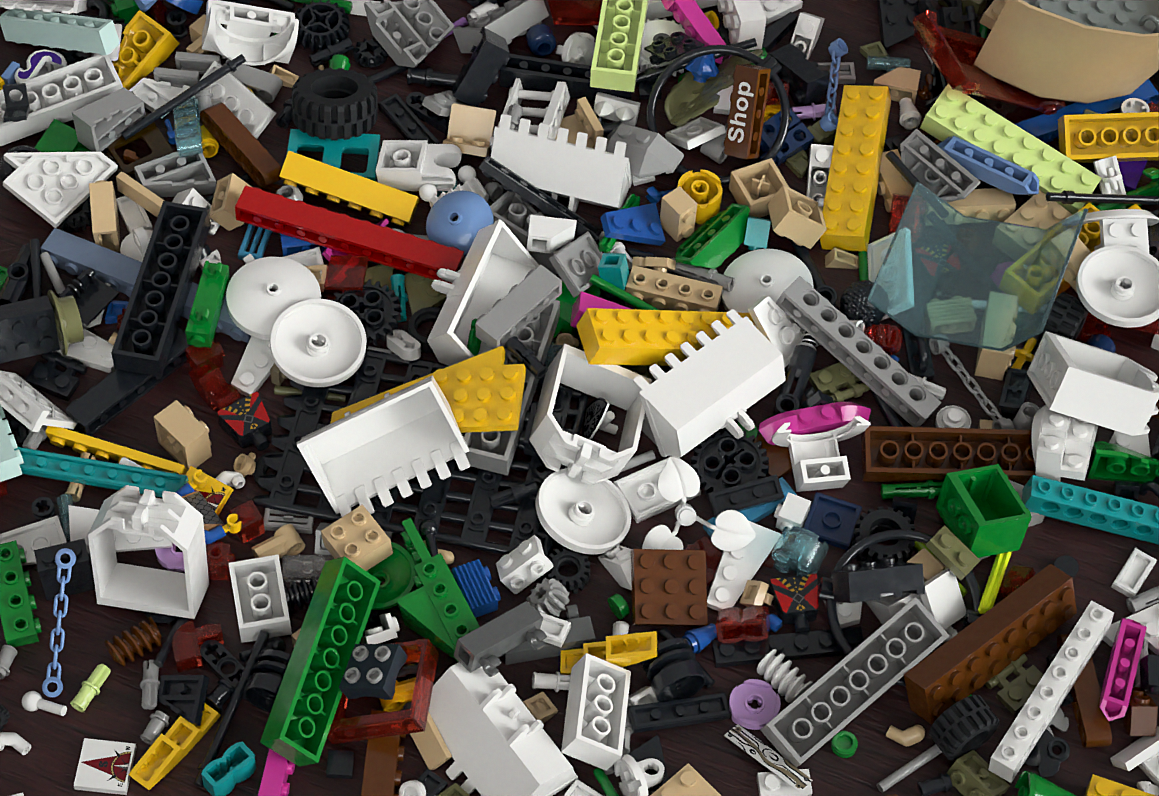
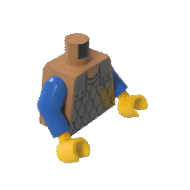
(213, 525)

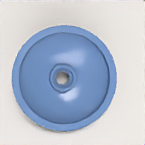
(472, 215)

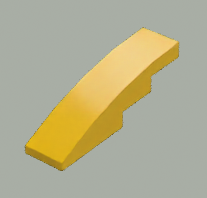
(617, 649)
(171, 748)

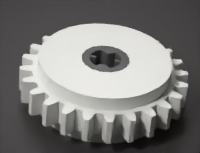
(657, 30)

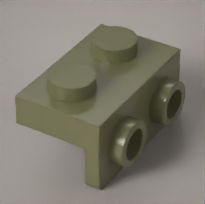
(952, 552)

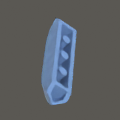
(991, 167)

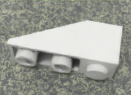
(818, 170)

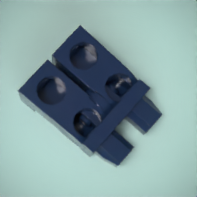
(794, 140)

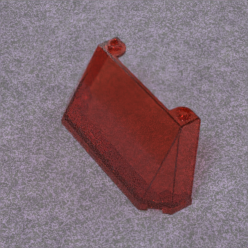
(955, 58)

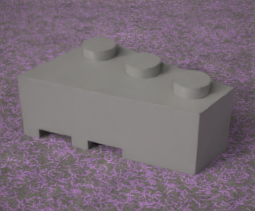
(104, 119)
(175, 174)

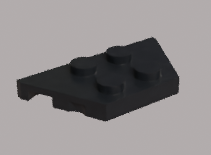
(896, 20)

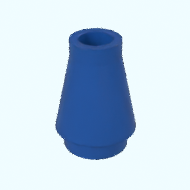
(701, 637)

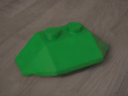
(715, 238)

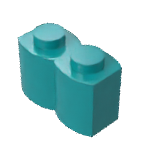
(234, 767)

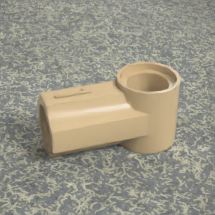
(284, 542)

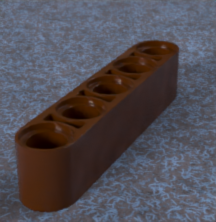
(241, 144)
(1086, 693)

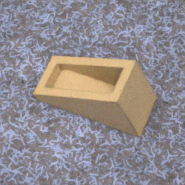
(287, 77)
(841, 259)

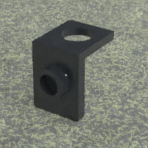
(16, 110)

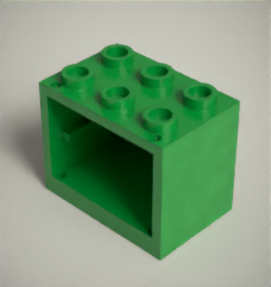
(983, 510)

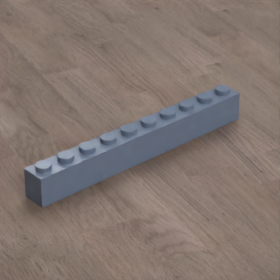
(119, 271)

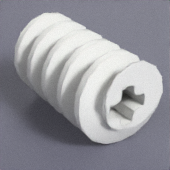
(781, 677)

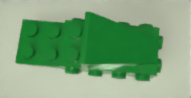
(437, 605)

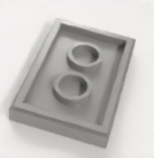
(577, 263)

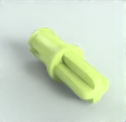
(90, 688)

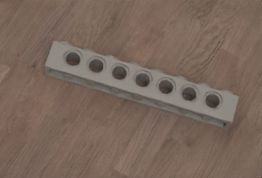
(858, 352)

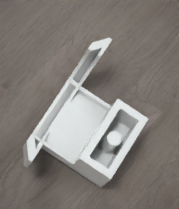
(1123, 227)
(817, 456)

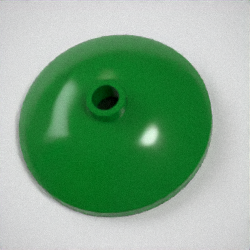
(397, 574)

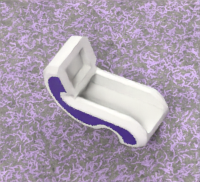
(39, 64)

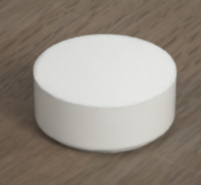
(412, 788)

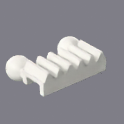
(466, 175)

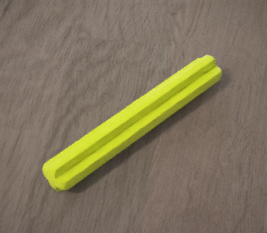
(994, 582)

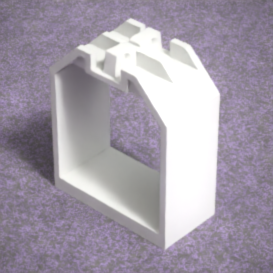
(1094, 385)
(575, 451)
(147, 587)

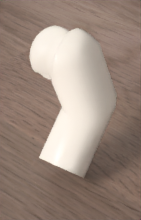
(232, 479)
(14, 740)

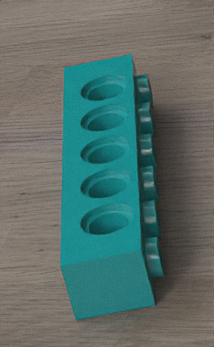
(1092, 508)

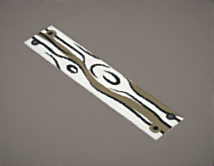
(768, 758)

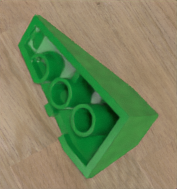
(1119, 463)

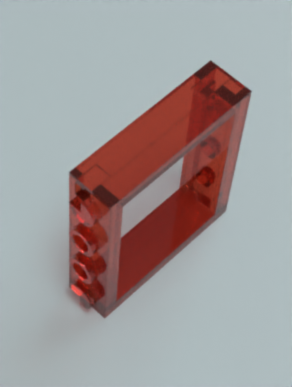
(395, 722)

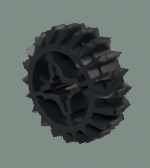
(321, 19)

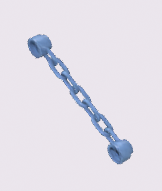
(836, 49)
(58, 629)

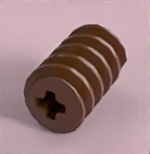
(134, 642)

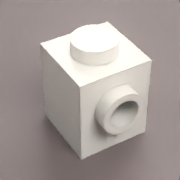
(792, 512)

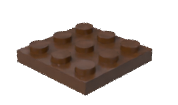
(669, 587)

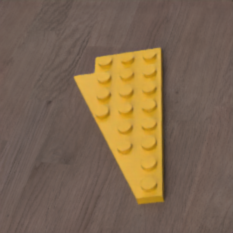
(479, 391)

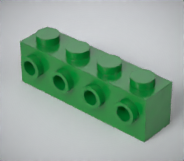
(15, 602)

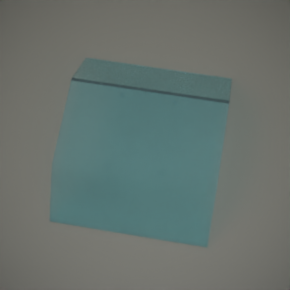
(972, 275)

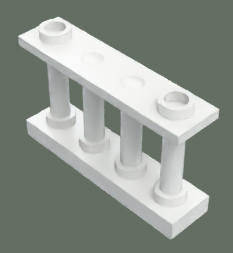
(552, 114)

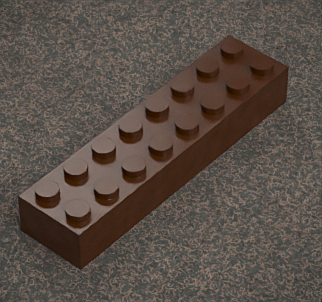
(931, 453)
(990, 643)

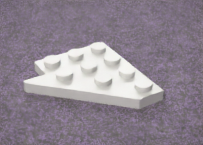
(56, 181)

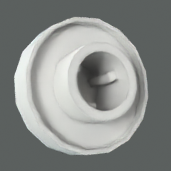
(952, 417)

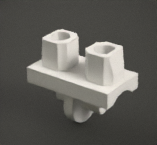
(1111, 176)

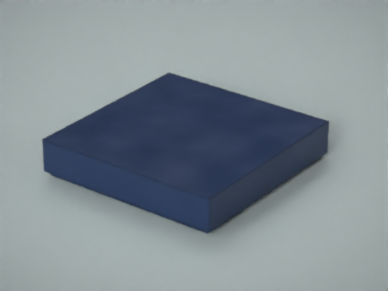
(832, 520)

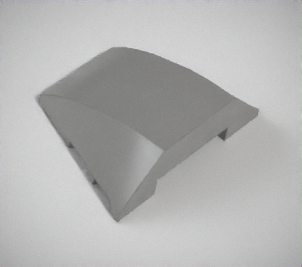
(408, 28)

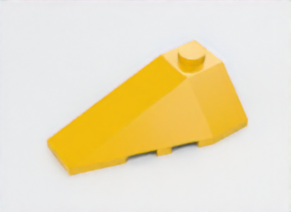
(142, 49)

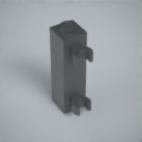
(579, 633)
(499, 636)

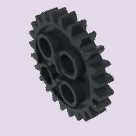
(384, 310)
(713, 454)

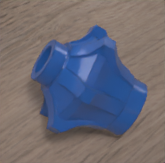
(703, 68)

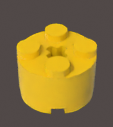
(705, 190)

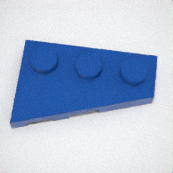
(634, 224)

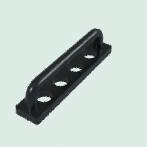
(924, 367)

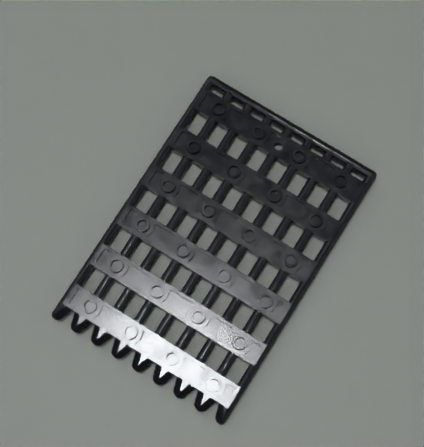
(477, 522)

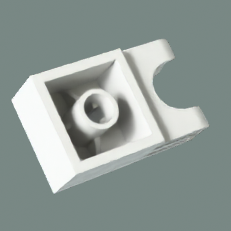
(413, 163)

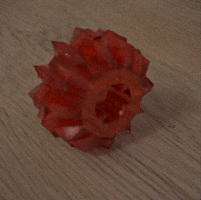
(885, 336)

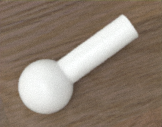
(33, 701)

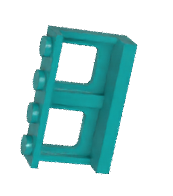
(365, 144)

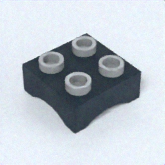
(372, 671)

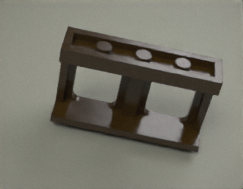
(153, 139)

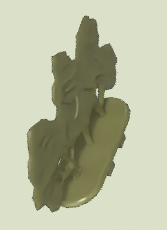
(693, 98)

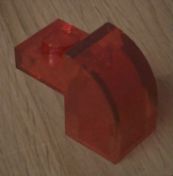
(212, 386)
(188, 641)

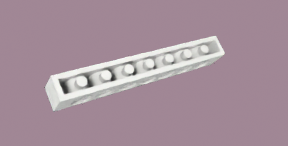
(1050, 692)

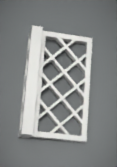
(29, 405)

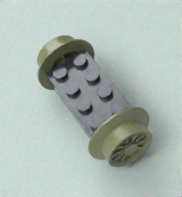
(39, 326)

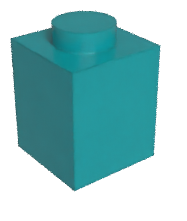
(757, 233)
(614, 269)

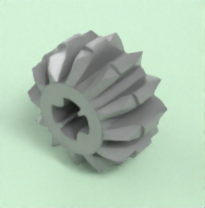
(549, 597)

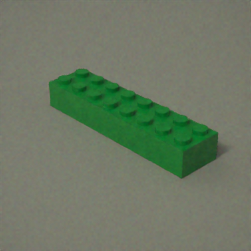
(318, 662)

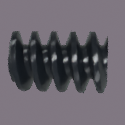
(300, 594)

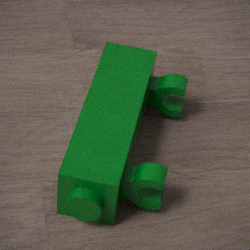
(207, 304)

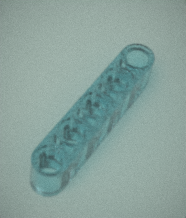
(188, 128)

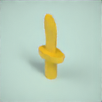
(1025, 353)

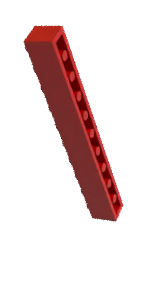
(346, 234)

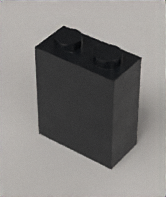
(81, 573)

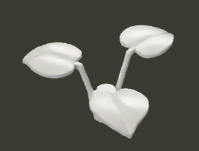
(681, 481)

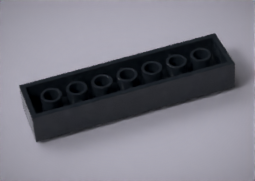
(161, 289)

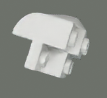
(248, 32)
(1059, 433)

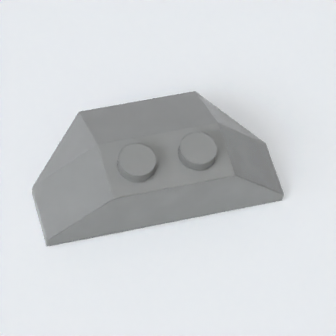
(647, 150)
(936, 168)

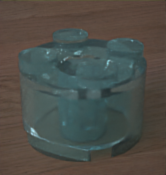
(799, 551)

